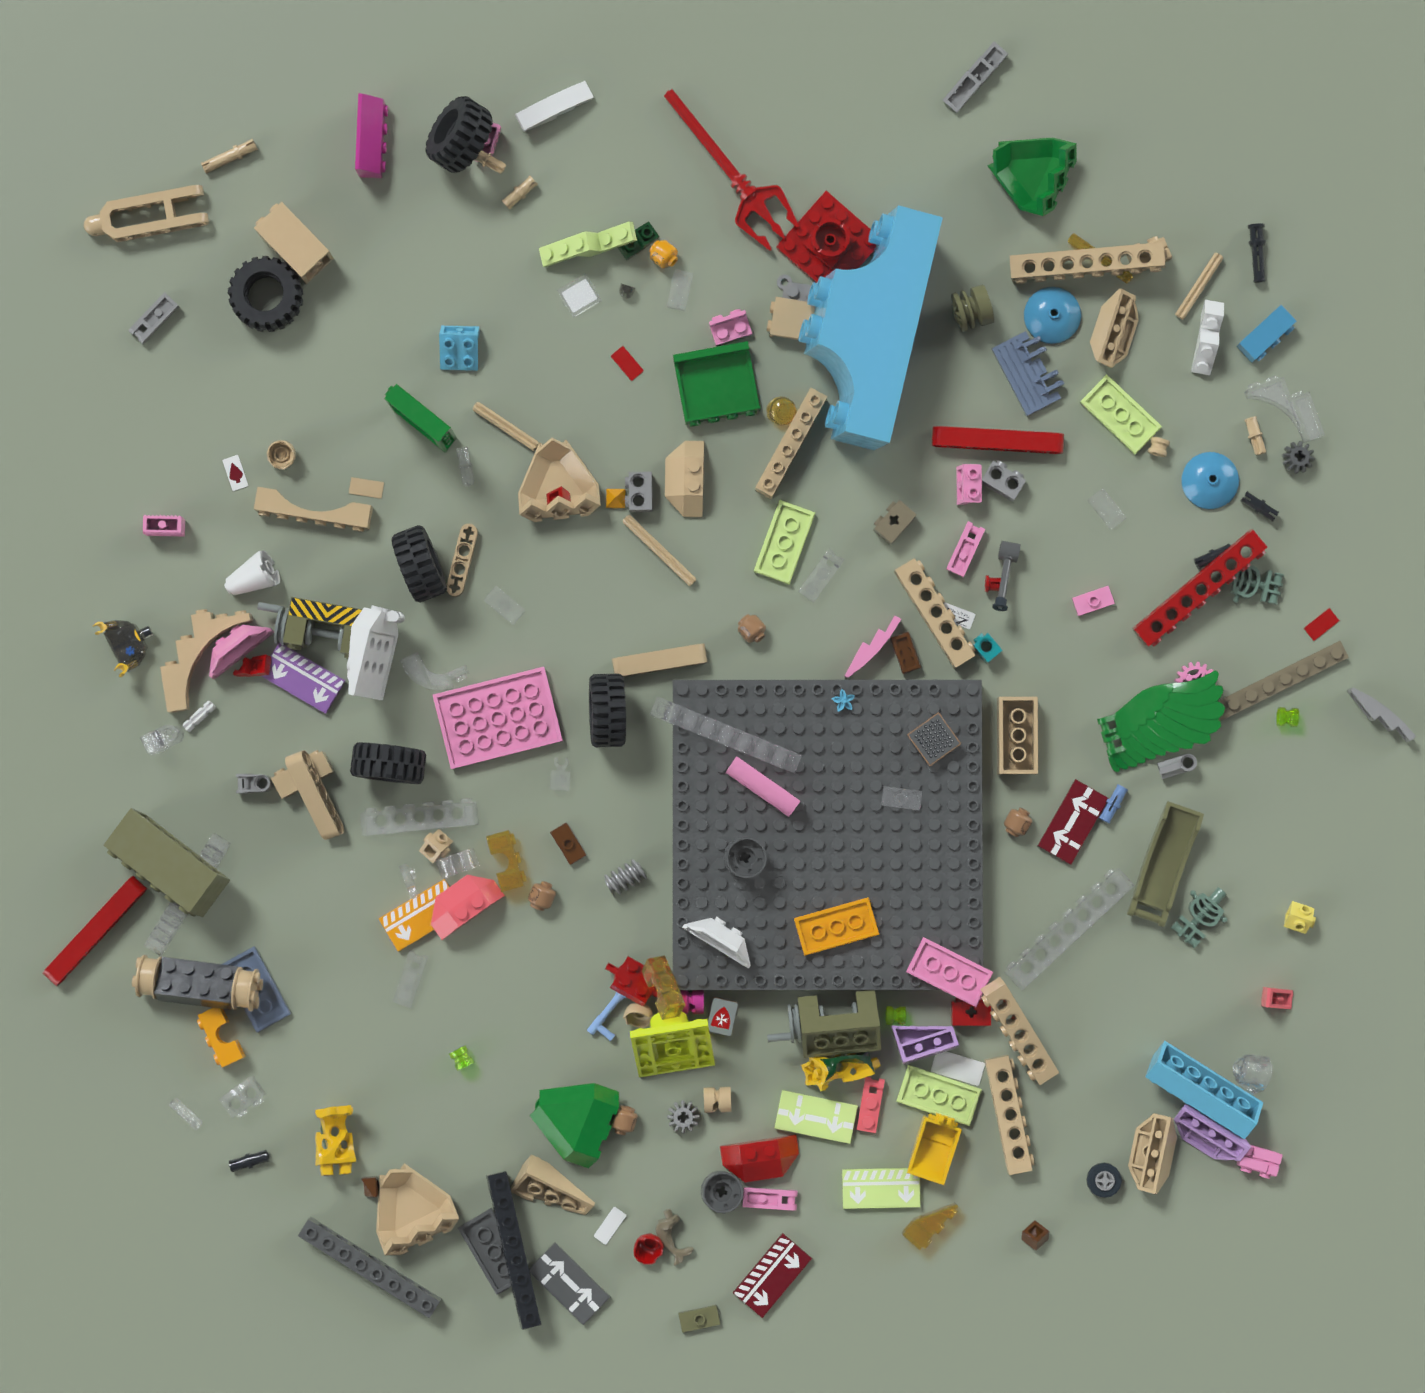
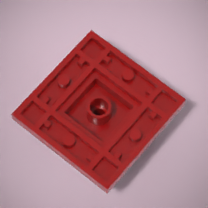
(826, 220)

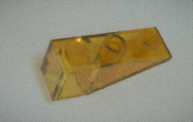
(924, 1226)

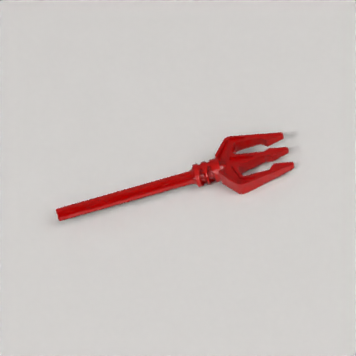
(752, 198)

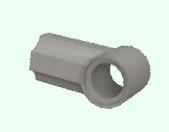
(1175, 766)

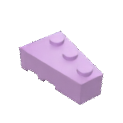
(923, 1041)

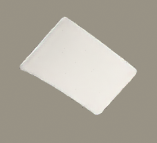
(610, 1225)

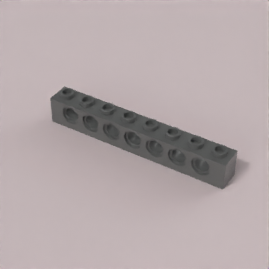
(369, 1267)

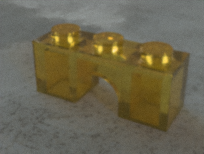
(512, 876)
(669, 998)

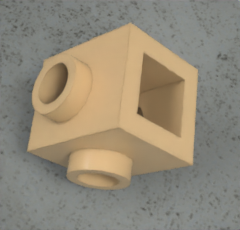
(436, 846)

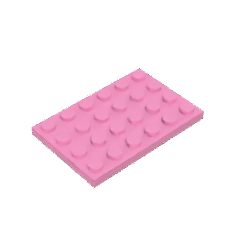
(497, 717)

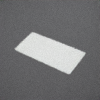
(958, 1067)

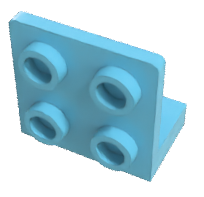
(459, 347)

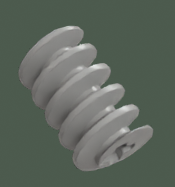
(624, 877)

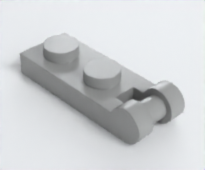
(154, 318)

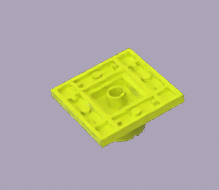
(672, 1045)

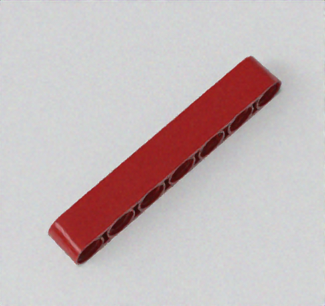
(997, 440)
(94, 931)

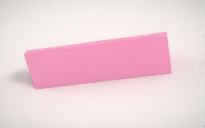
(762, 786)

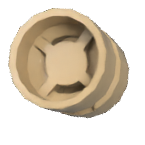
(717, 1099)

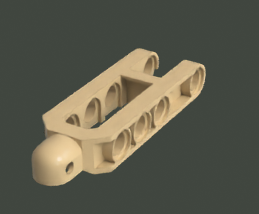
(101, 223)

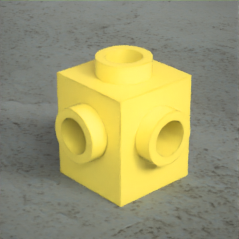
(1299, 917)

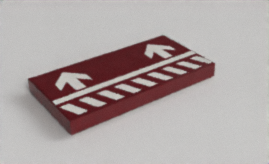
(772, 1275)

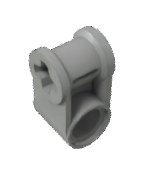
(250, 783)

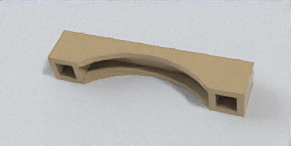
(353, 515)

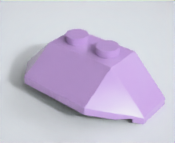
(1209, 1136)

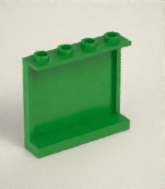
(716, 383)

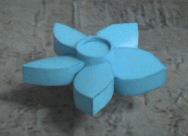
(843, 700)

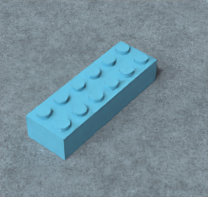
(1204, 1090)

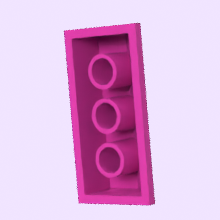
(370, 136)

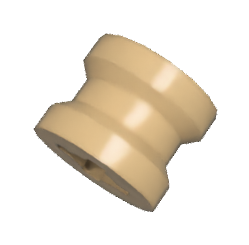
(1158, 447)

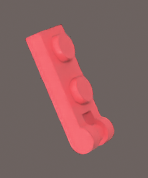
(870, 1105)

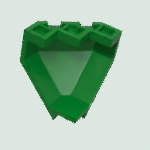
(1034, 171)
(576, 1119)

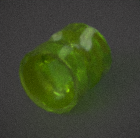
(1288, 716)
(895, 1015)
(461, 1057)

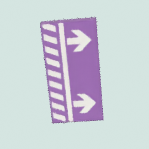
(303, 678)

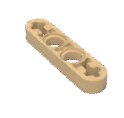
(464, 560)

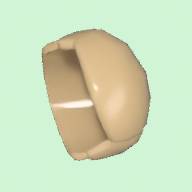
(281, 454)
(638, 1015)

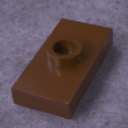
(905, 652)
(568, 843)

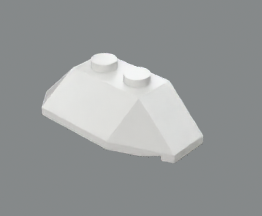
(720, 937)

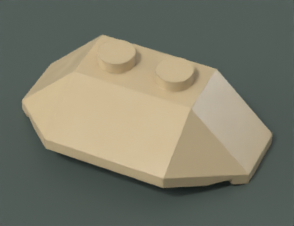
(1114, 328)
(685, 478)
(1152, 1152)

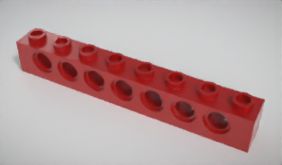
(1257, 550)

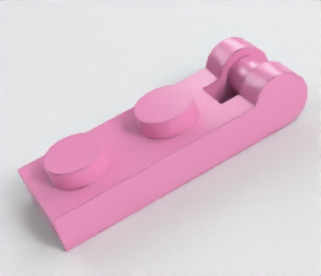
(965, 550)
(769, 1198)

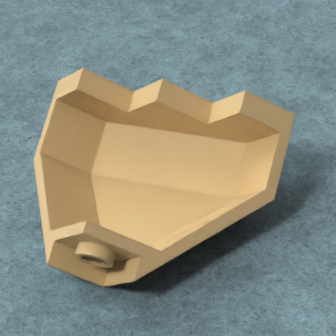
(556, 466)
(411, 1210)

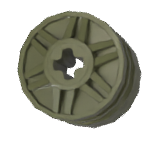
(972, 308)

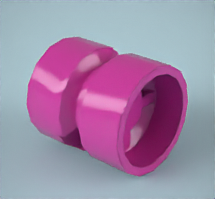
(693, 1001)

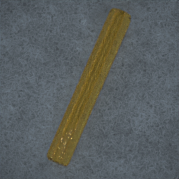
(1079, 243)

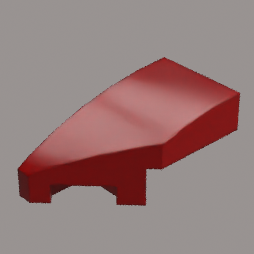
(254, 667)

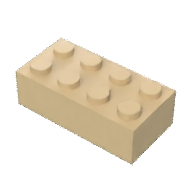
(1017, 735)

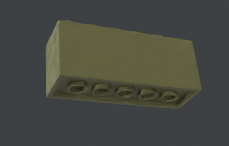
(166, 863)

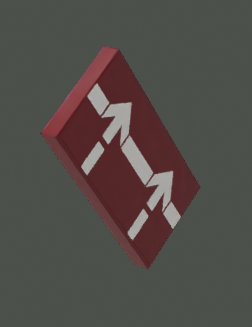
(1072, 821)

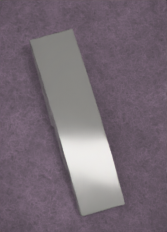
(975, 77)
(1374, 710)

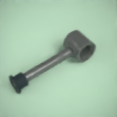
(1008, 553)

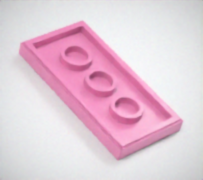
(949, 971)

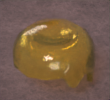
(781, 410)

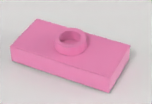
(1093, 601)

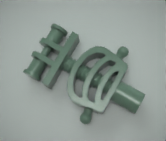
(1241, 580)
(1213, 901)

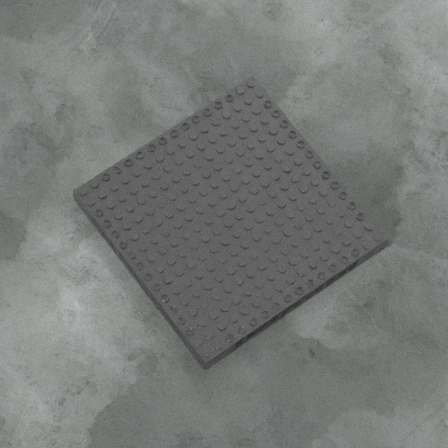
(838, 841)

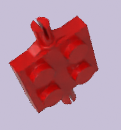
(631, 982)

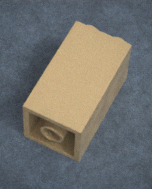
(293, 242)

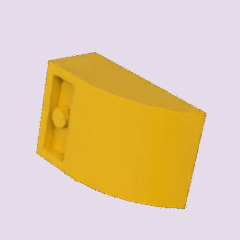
(934, 1148)

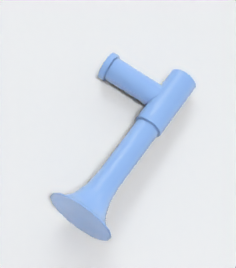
(597, 1023)

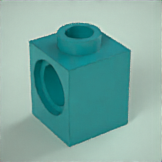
(995, 648)

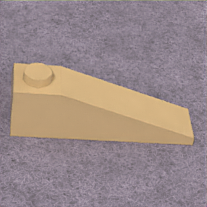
(543, 1182)

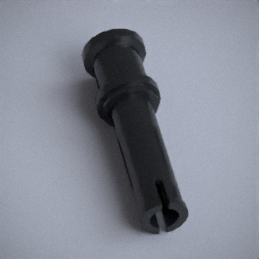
(1259, 276)

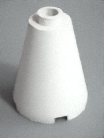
(253, 575)

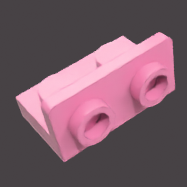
(730, 327)
(969, 483)

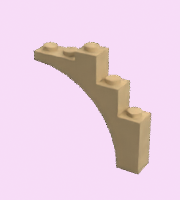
(206, 629)

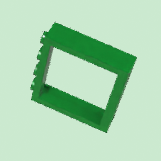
(420, 417)

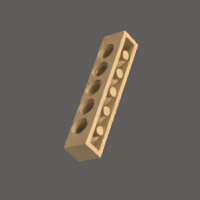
(791, 443)
(904, 574)
(1044, 1068)
(1026, 1161)

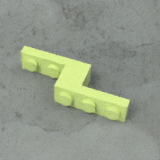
(587, 244)

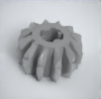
(688, 1121)

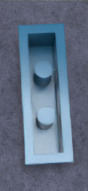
(1267, 334)

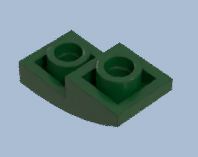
(645, 236)

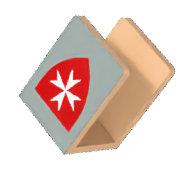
(722, 1016)

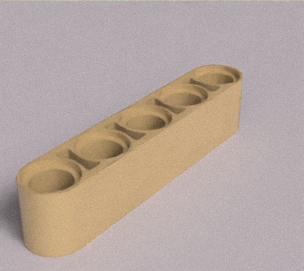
(660, 660)
(314, 795)

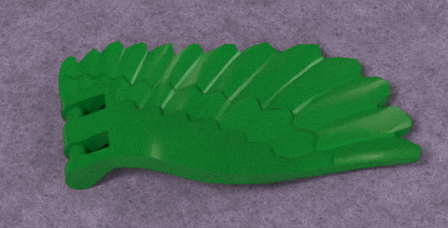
(1163, 721)

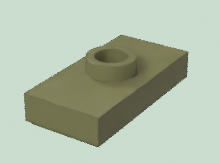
(699, 1318)

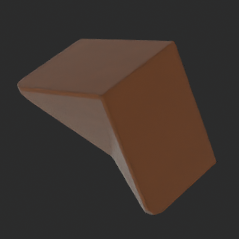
(371, 1186)
(1035, 1235)

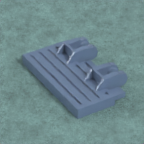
(1025, 374)

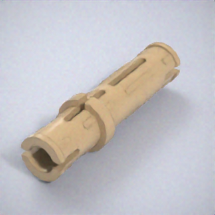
(229, 156)

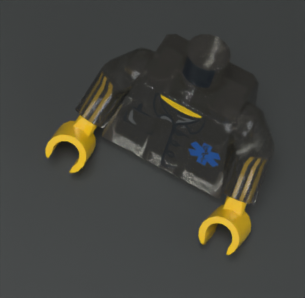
(126, 642)

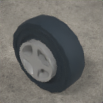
(1108, 1184)

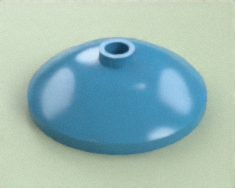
(1041, 322)
(1198, 486)

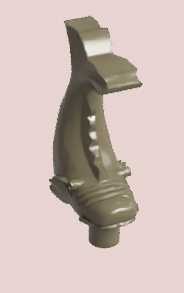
(663, 1231)

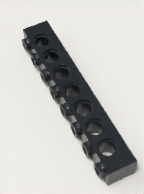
(513, 1250)

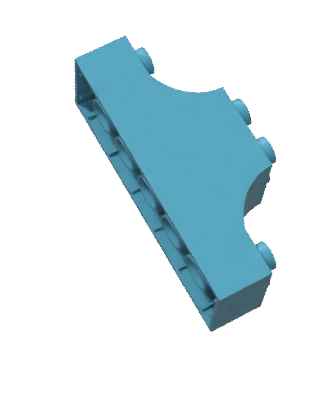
(869, 325)

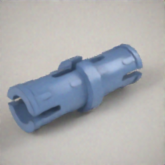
(1119, 792)

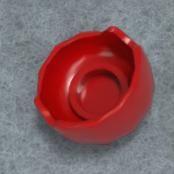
(648, 1249)

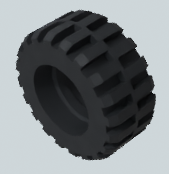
(459, 134)
(252, 272)
(419, 563)
(607, 710)
(388, 763)

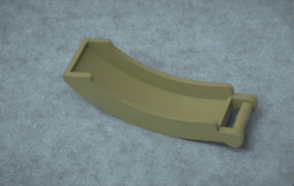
(1165, 862)

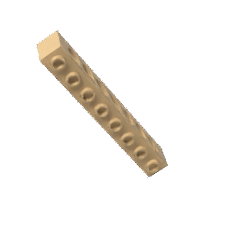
(1115, 253)

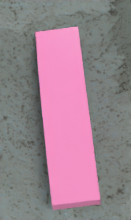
(867, 652)

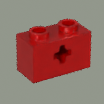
(961, 1018)

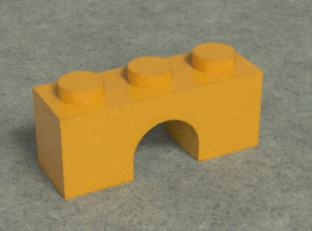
(224, 1052)

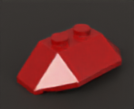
(760, 1158)

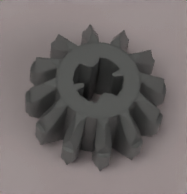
(1293, 461)

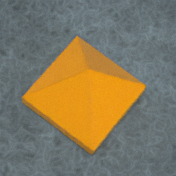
(615, 498)

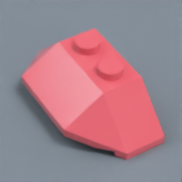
(462, 903)

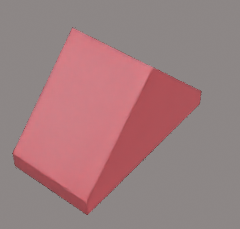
(1277, 998)

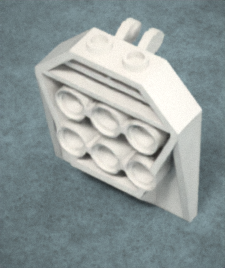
(372, 651)

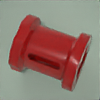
(992, 584)

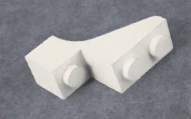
(1208, 337)

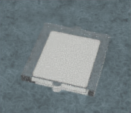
(579, 295)

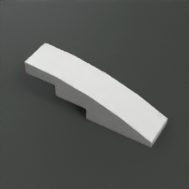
(553, 106)

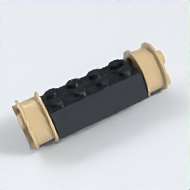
(197, 983)

